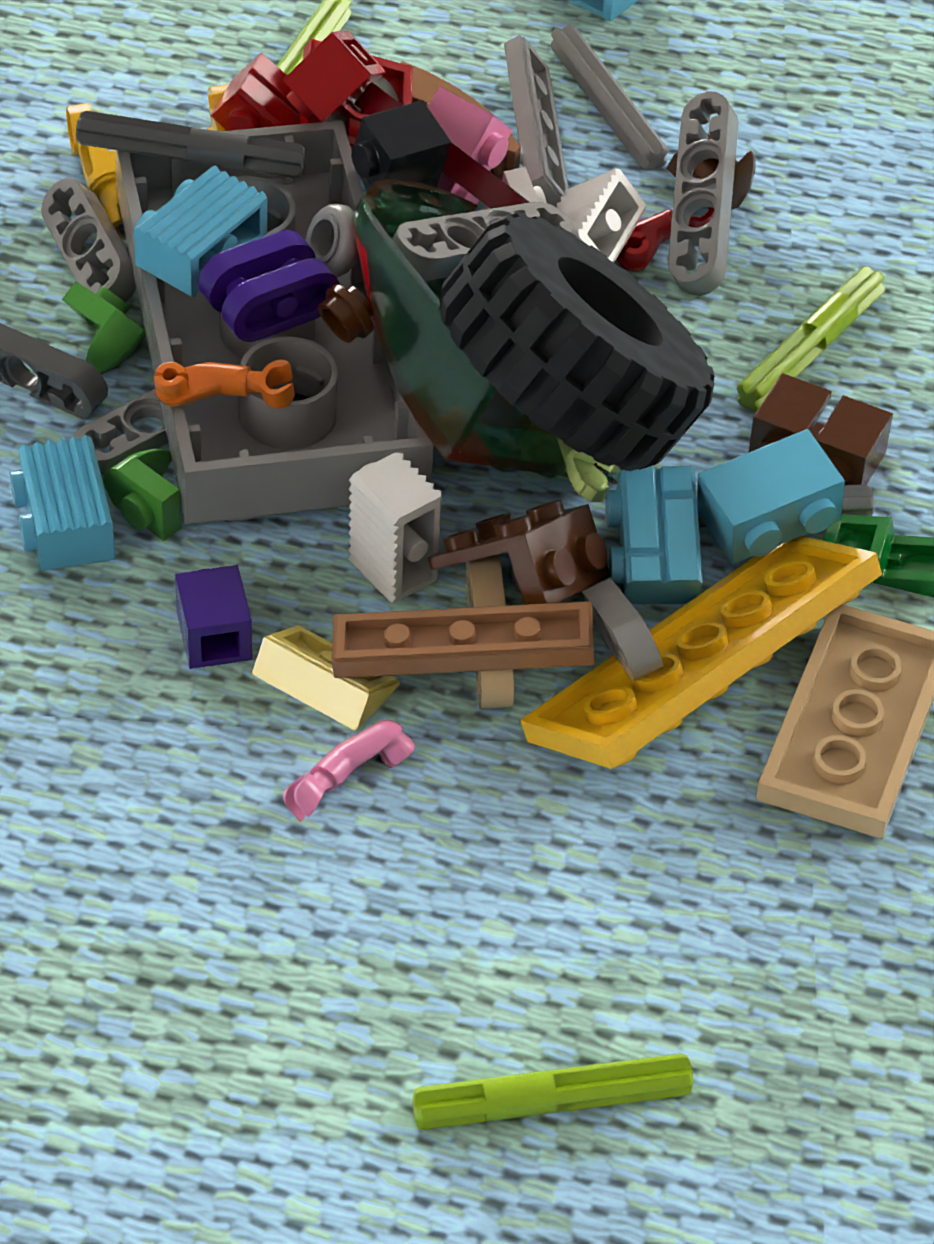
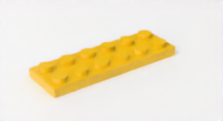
(702, 650)

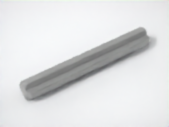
(609, 98)

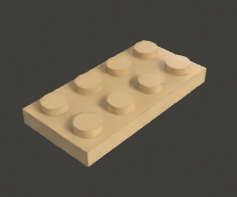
(853, 722)

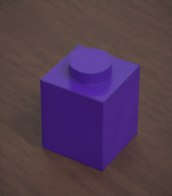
(213, 616)

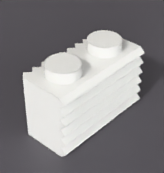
(604, 211)
(394, 526)

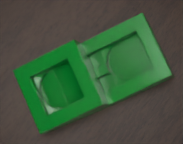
(903, 560)

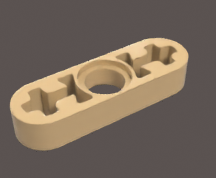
(486, 589)

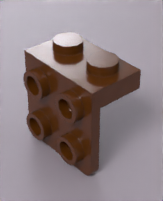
(549, 548)

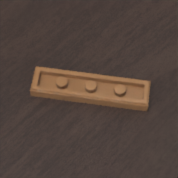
(463, 639)

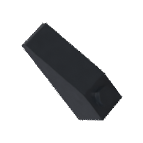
(400, 146)

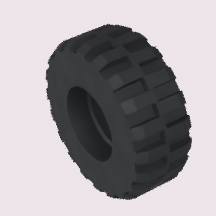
(576, 342)

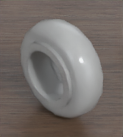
(333, 238)

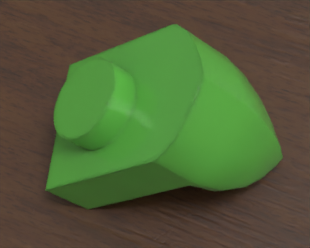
(116, 332)
(143, 493)

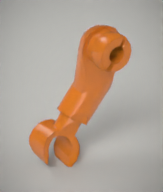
(181, 386)

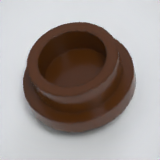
(346, 313)

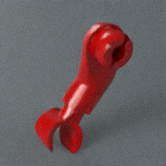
(649, 235)

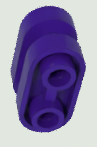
(266, 285)

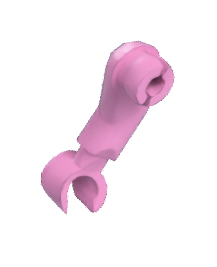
(331, 771)

